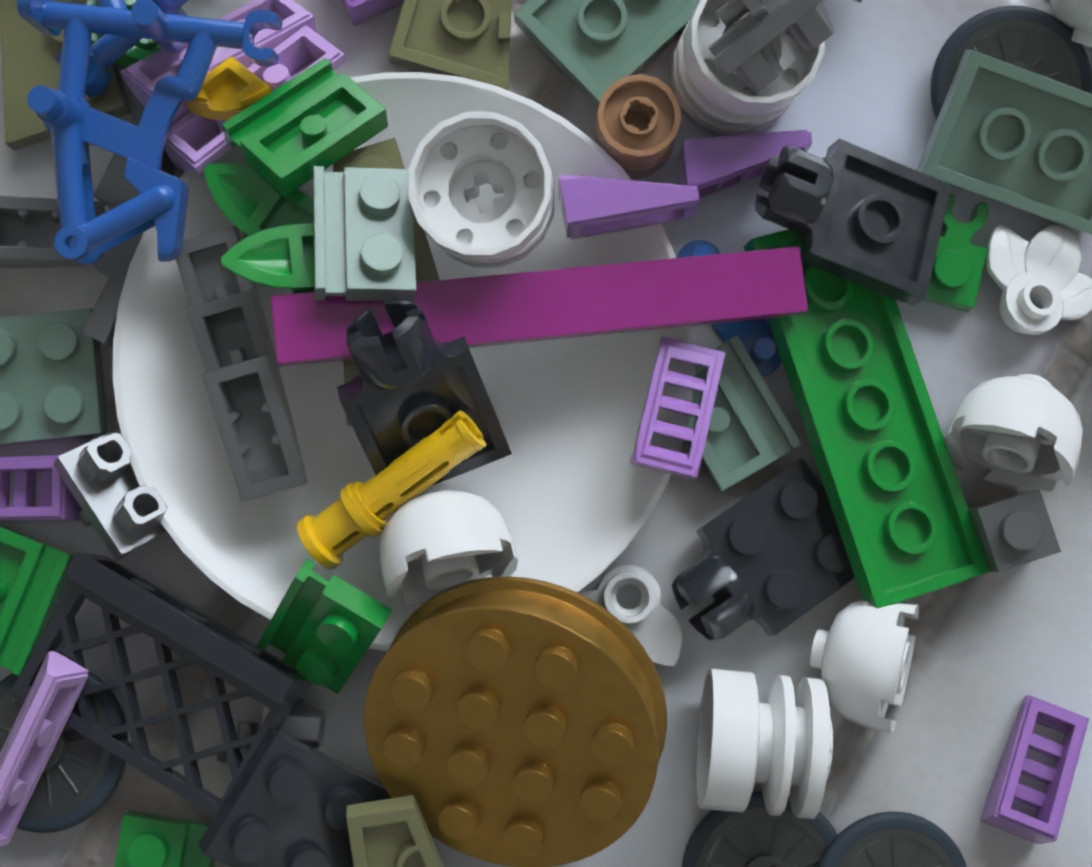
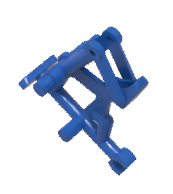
(78, 125)

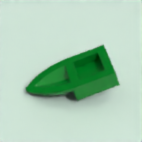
(253, 201)
(276, 258)

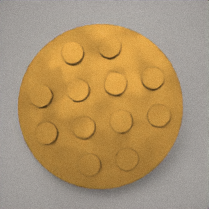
(517, 721)

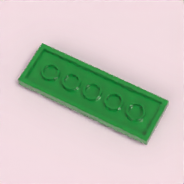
(875, 438)

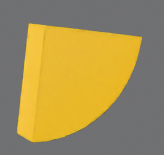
(227, 91)

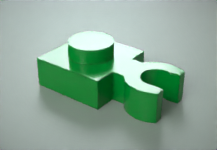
(957, 261)

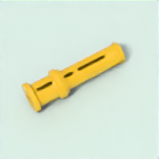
(367, 506)

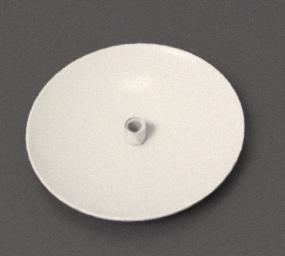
(560, 402)

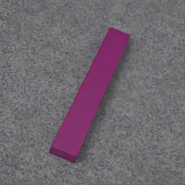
(561, 303)

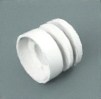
(724, 100)
(448, 173)
(769, 743)

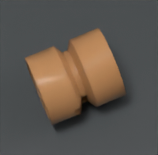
(638, 124)

